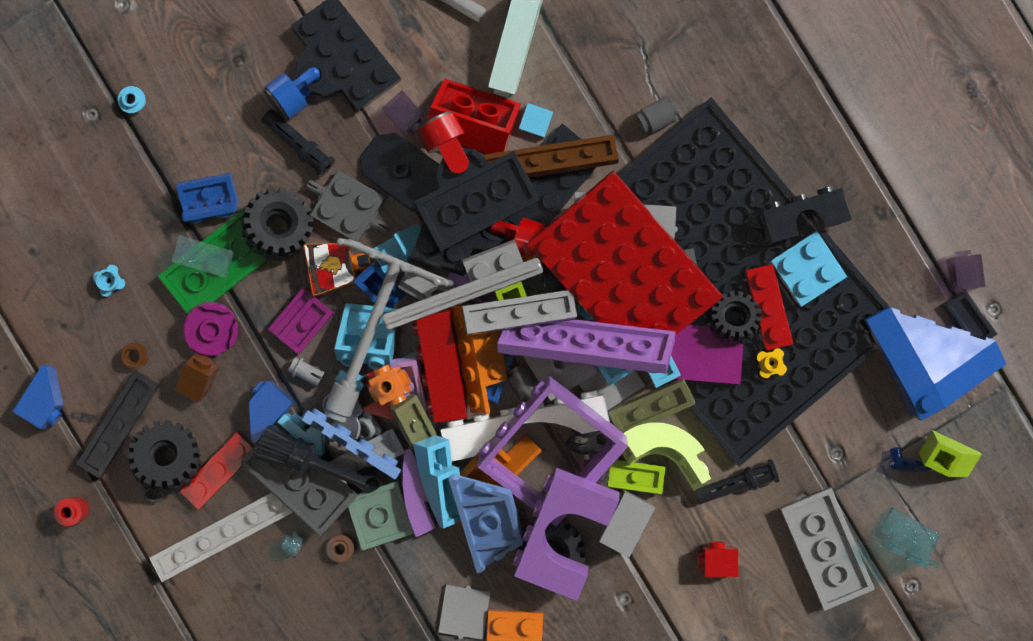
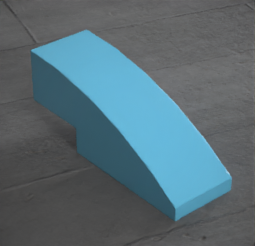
(435, 469)

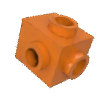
(399, 381)

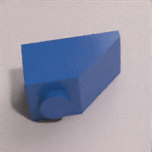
(41, 399)
(267, 407)

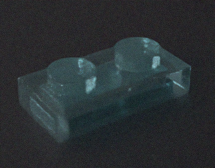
(202, 256)

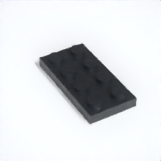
(553, 189)

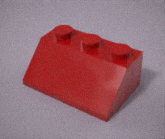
(482, 115)

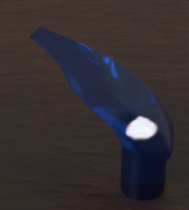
(905, 465)

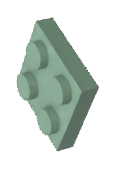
(380, 516)

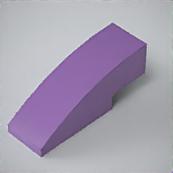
(415, 497)

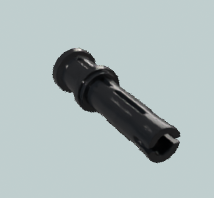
(307, 150)
(749, 474)

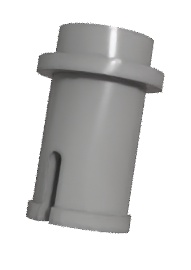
(305, 371)

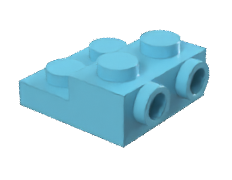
(351, 330)

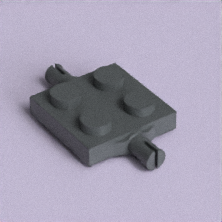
(347, 206)

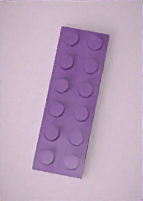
(592, 344)

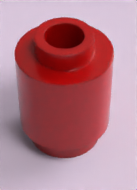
(78, 507)

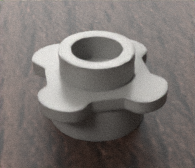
(369, 426)

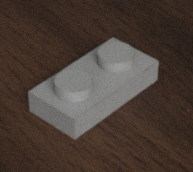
(492, 260)

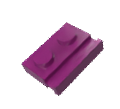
(301, 321)

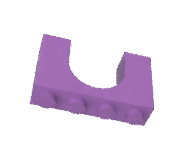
(564, 495)

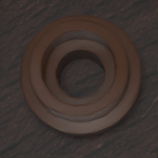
(126, 353)
(346, 542)

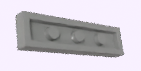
(518, 312)

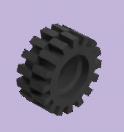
(741, 304)

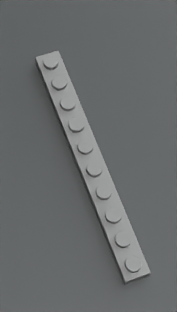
(253, 517)

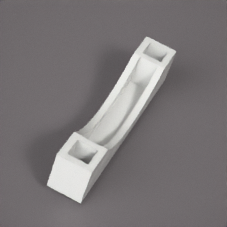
(469, 437)

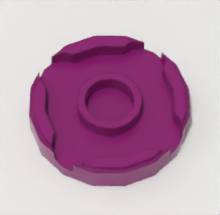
(210, 328)

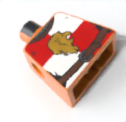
(332, 267)

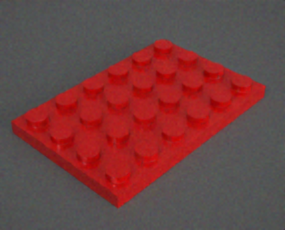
(623, 262)

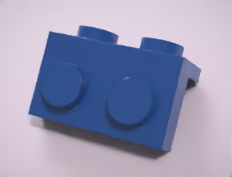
(207, 197)

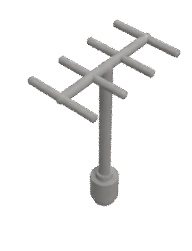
(344, 393)

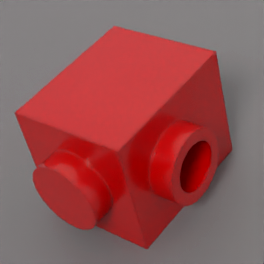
(718, 560)

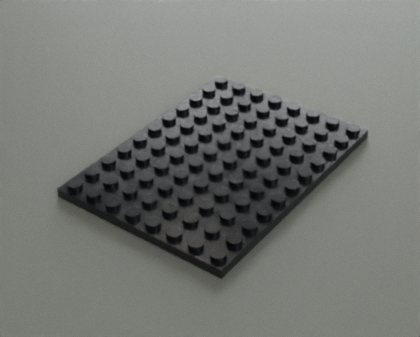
(718, 192)

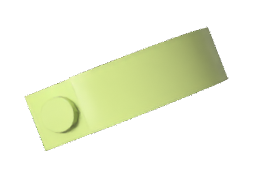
(669, 442)

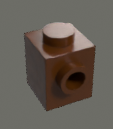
(197, 377)

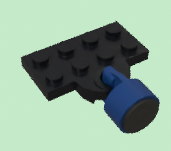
(335, 61)

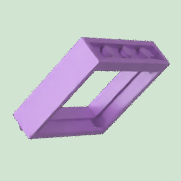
(592, 471)

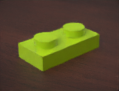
(636, 477)

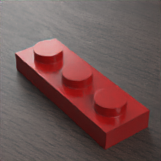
(766, 291)
(217, 471)

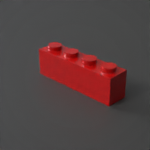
(442, 366)

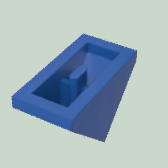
(371, 281)

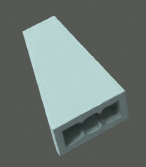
(514, 46)

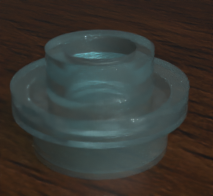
(291, 545)

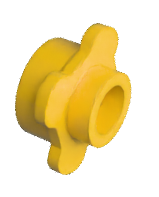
(775, 356)

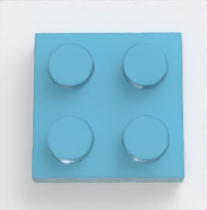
(808, 269)

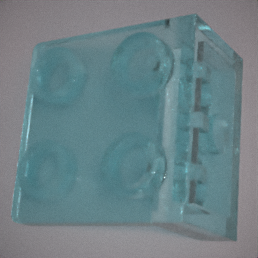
(909, 536)

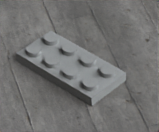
(827, 548)

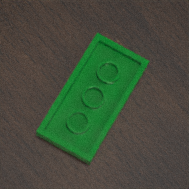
(196, 286)

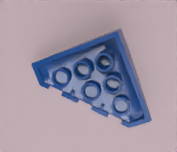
(930, 361)

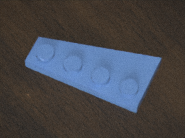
(341, 435)

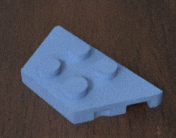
(487, 519)

